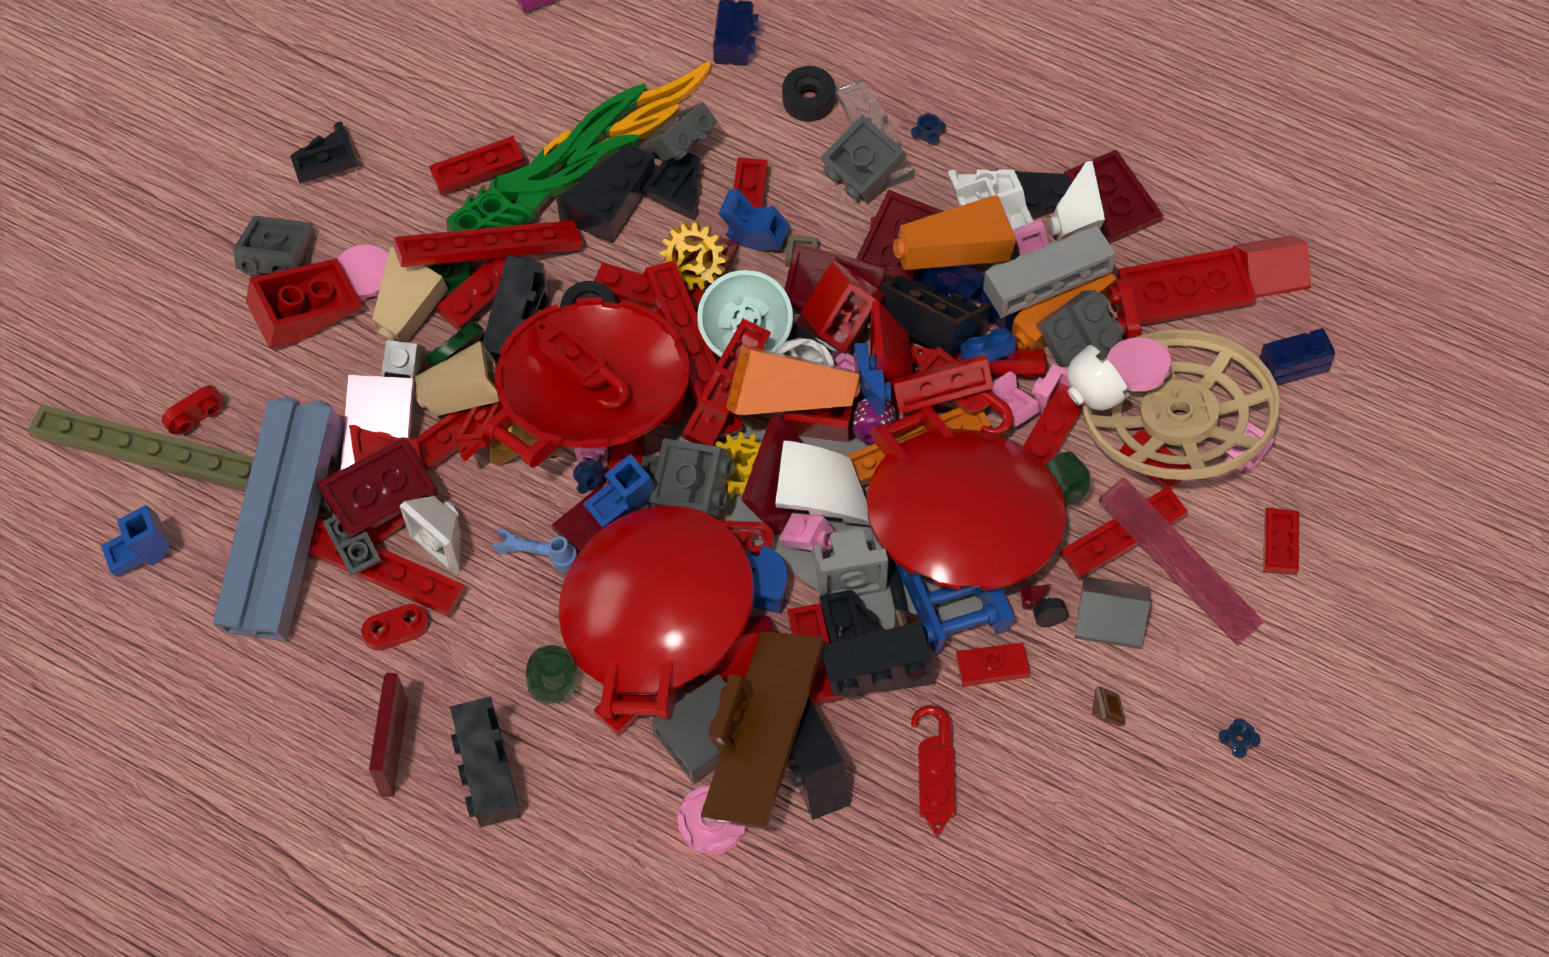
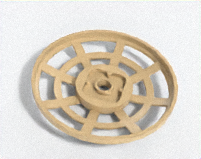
(1201, 410)

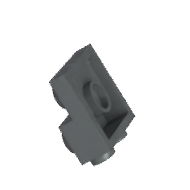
(679, 132)
(862, 159)
(272, 245)
(1080, 324)
(692, 476)

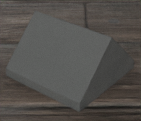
(1112, 612)

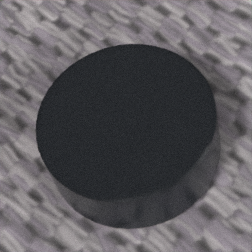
(1050, 612)

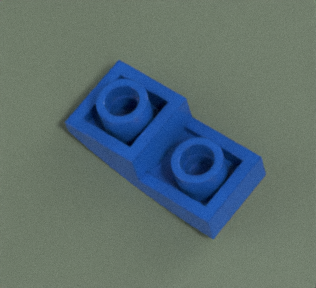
(871, 380)

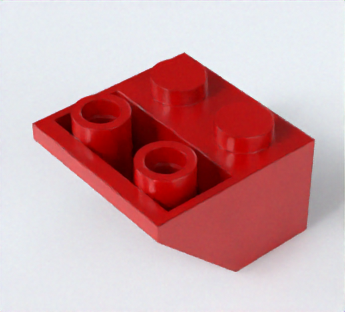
(841, 306)

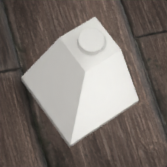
(1079, 206)
(435, 529)

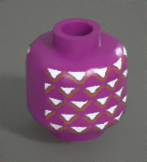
(867, 418)

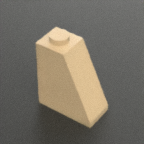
(405, 299)
(458, 382)

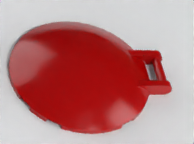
(560, 410)
(962, 504)
(655, 605)

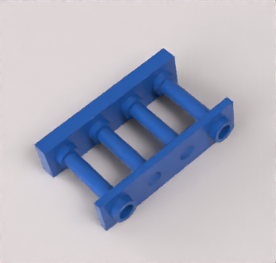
(994, 609)

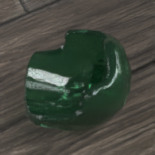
(1071, 477)
(551, 674)

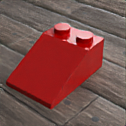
(300, 301)
(890, 346)

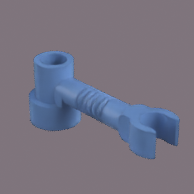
(557, 549)

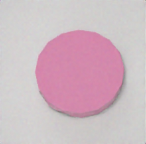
(364, 269)
(1141, 363)
(705, 835)

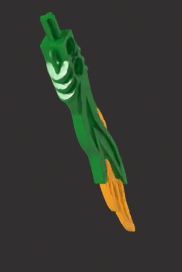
(580, 149)

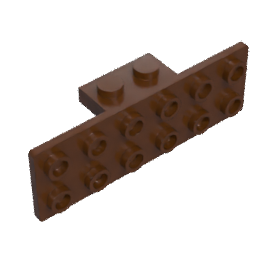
(758, 728)

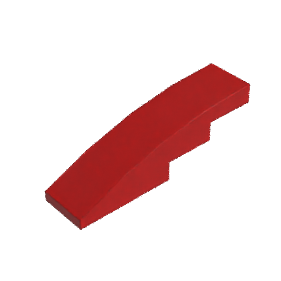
(711, 409)

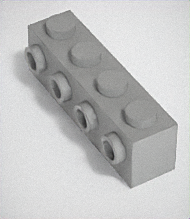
(1048, 271)

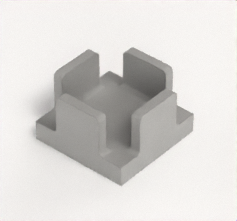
(852, 564)

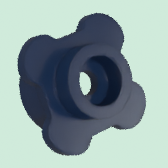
(931, 122)
(588, 475)
(1246, 731)

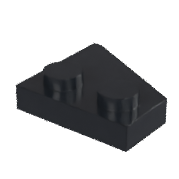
(324, 156)
(676, 184)
(1043, 191)
(847, 617)

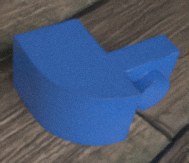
(750, 226)
(626, 492)
(140, 542)
(769, 580)

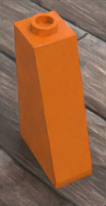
(957, 237)
(1025, 325)
(782, 383)

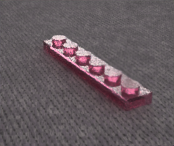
(1181, 561)

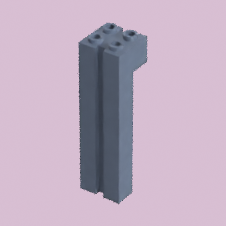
(278, 518)

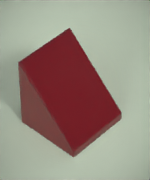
(1032, 595)

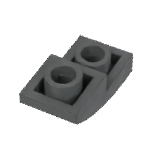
(356, 552)

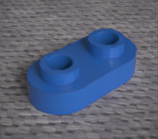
(993, 345)

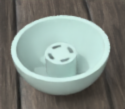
(745, 296)

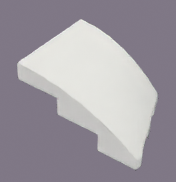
(990, 183)
(820, 483)

